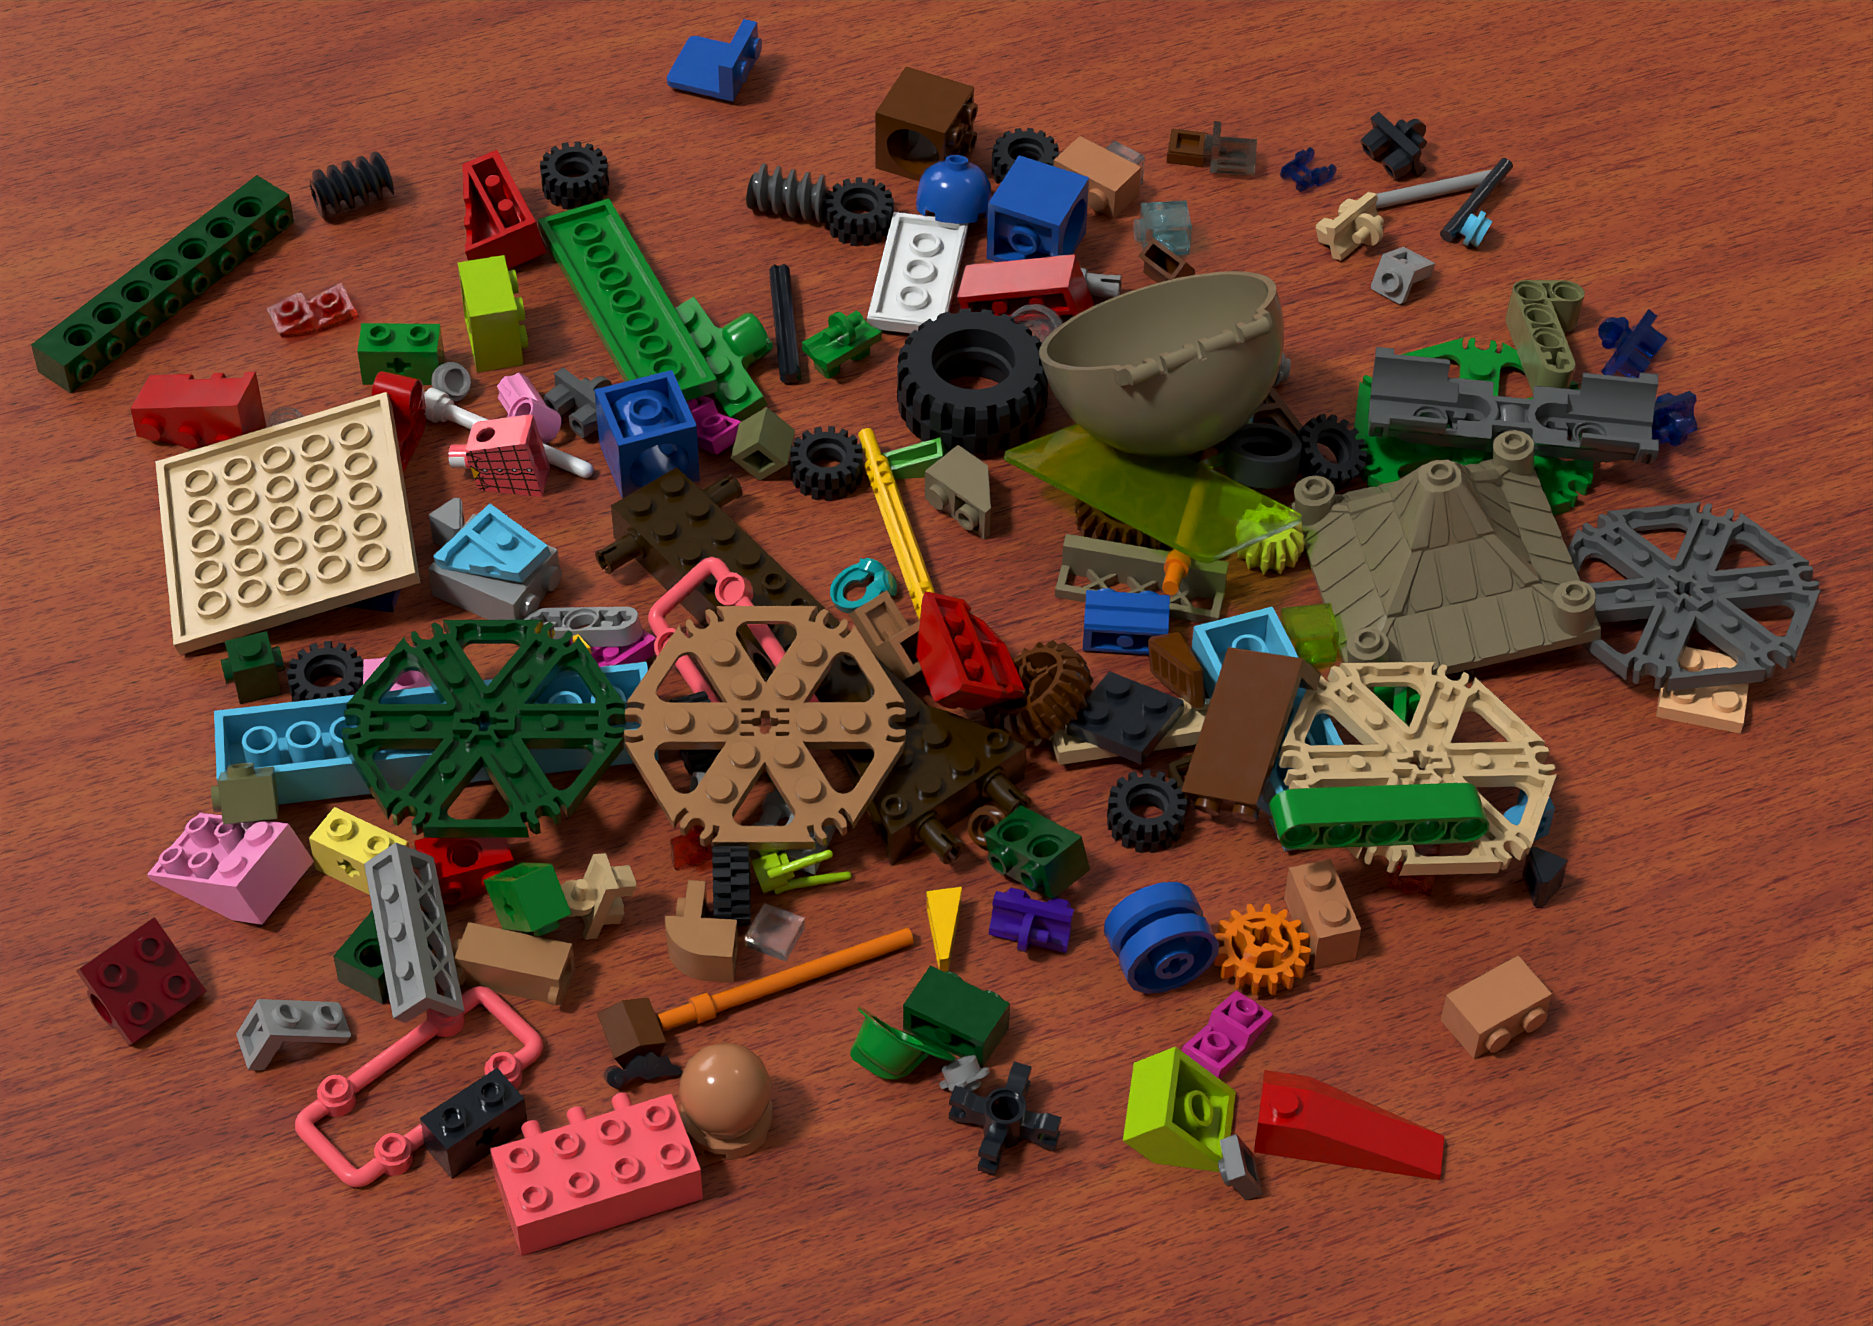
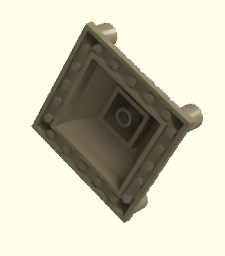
(1447, 564)

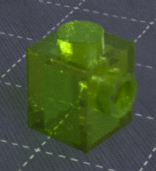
(1312, 631)

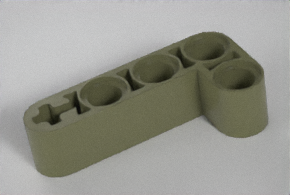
(1537, 322)

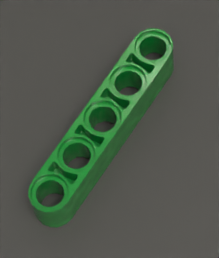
(1378, 815)

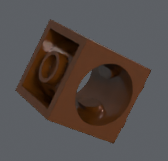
(923, 123)

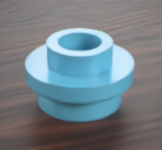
(1475, 229)

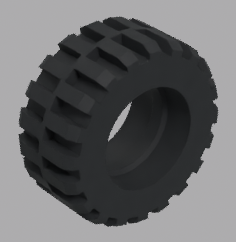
(972, 346)

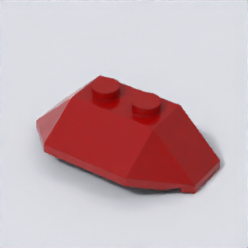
(963, 656)

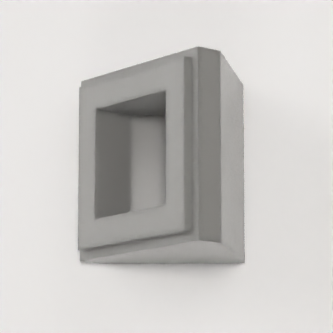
(447, 521)

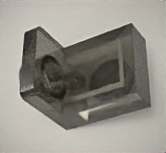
(1230, 154)

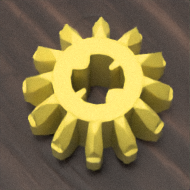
(1275, 551)

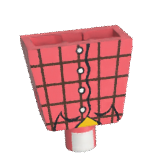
(504, 456)

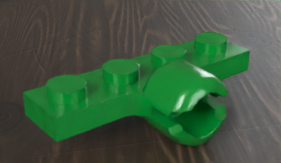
(728, 355)

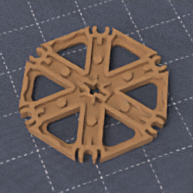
(782, 751)

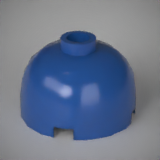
(954, 191)

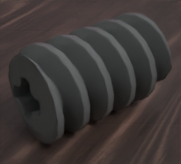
(787, 193)

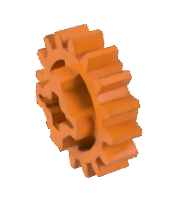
(1262, 949)

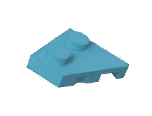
(493, 548)

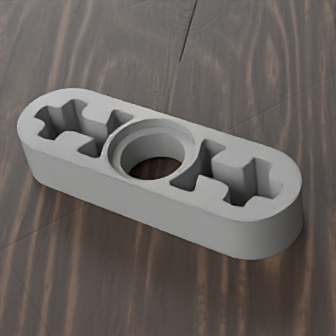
(606, 624)

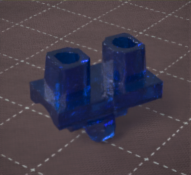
(1618, 335)
(1674, 418)

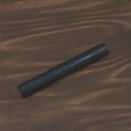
(1476, 199)

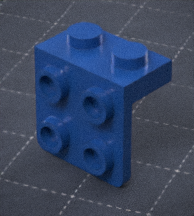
(717, 66)

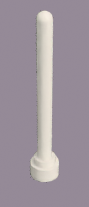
(442, 408)

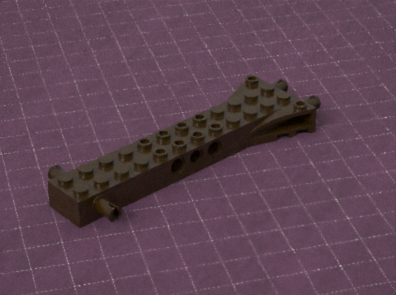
(947, 759)

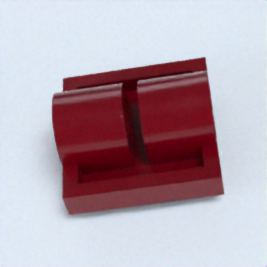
(140, 982)

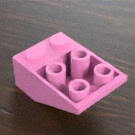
(233, 867)

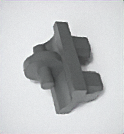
(578, 398)

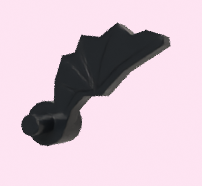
(645, 1066)

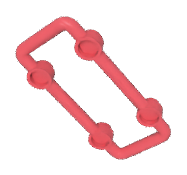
(730, 591)
(395, 1151)

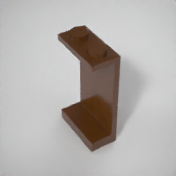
(1245, 731)

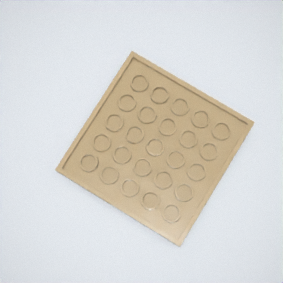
(285, 523)

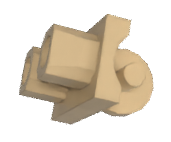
(1355, 225)
(599, 894)

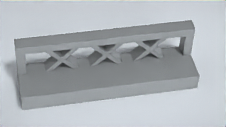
(405, 930)

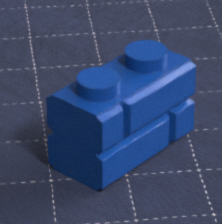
(1124, 620)

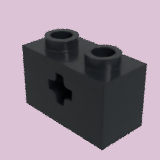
(473, 1123)

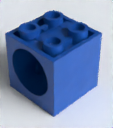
(1036, 212)
(646, 431)

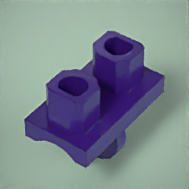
(1031, 921)

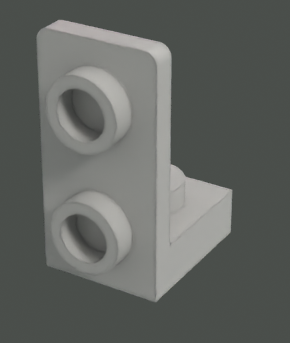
(289, 1021)

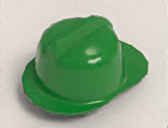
(890, 1051)

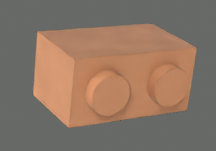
(1112, 179)
(1322, 906)
(1496, 1007)

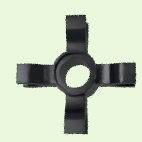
(999, 1133)

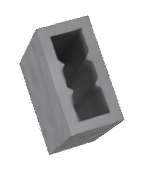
(496, 597)

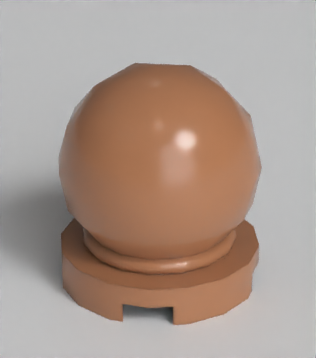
(726, 1100)

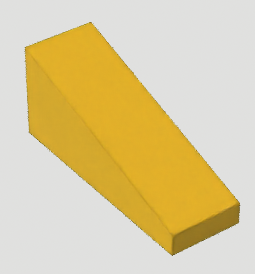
(943, 914)

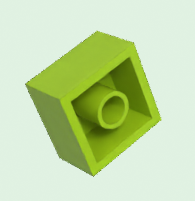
(492, 313)

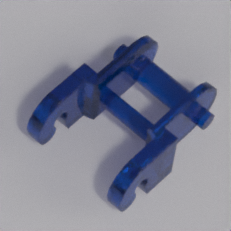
(1316, 176)

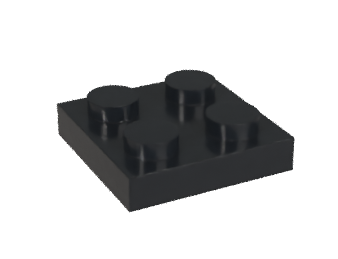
(1126, 717)

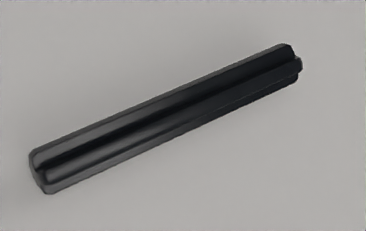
(785, 324)

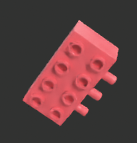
(596, 1172)

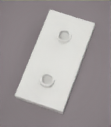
(916, 272)

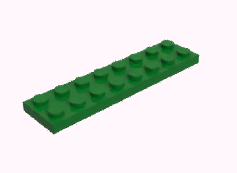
(624, 297)

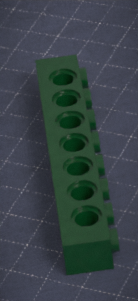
(162, 284)

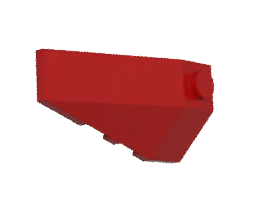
(1328, 1126)

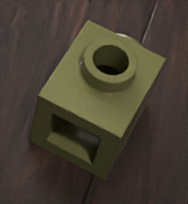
(763, 444)
(246, 794)

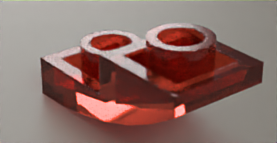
(320, 313)

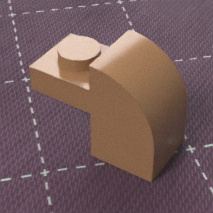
(889, 635)
(698, 944)

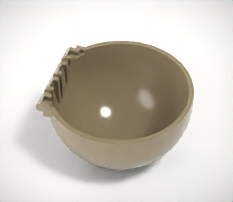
(1169, 362)

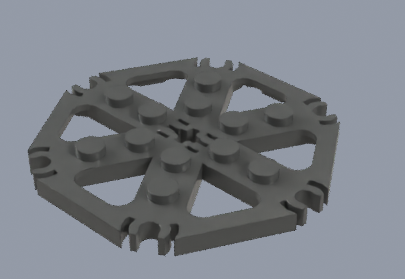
(1714, 593)

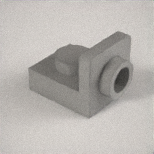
(1398, 272)

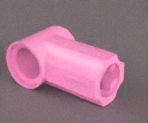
(522, 398)

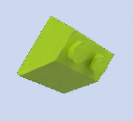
(1178, 1111)

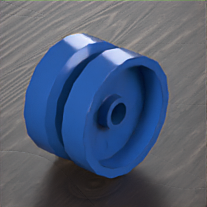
(1161, 937)

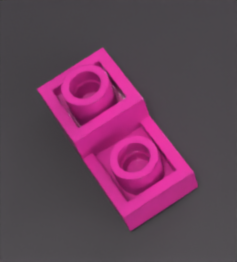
(714, 430)
(1228, 1034)

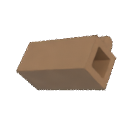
(514, 963)

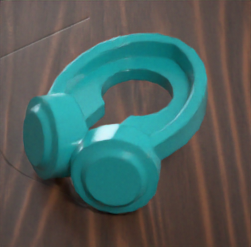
(859, 573)

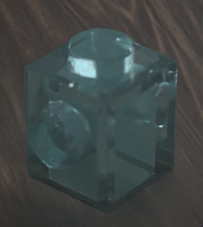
(1167, 223)

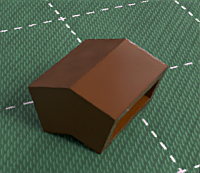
(1158, 255)
(632, 1030)

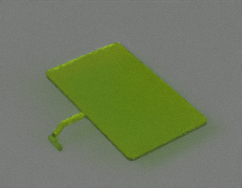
(1161, 496)

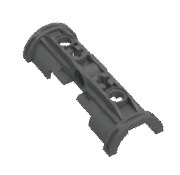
(1417, 400)

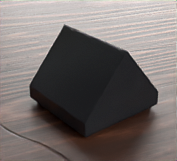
(1543, 875)

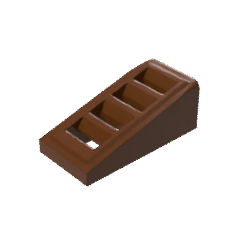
(1177, 667)

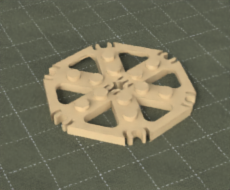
(1392, 746)

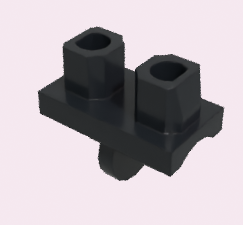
(1403, 142)

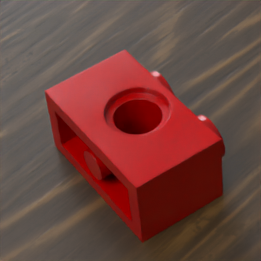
(454, 855)

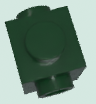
(253, 667)

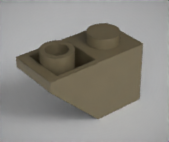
(961, 489)

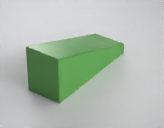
(915, 459)

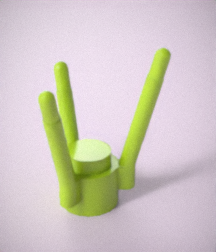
(776, 869)

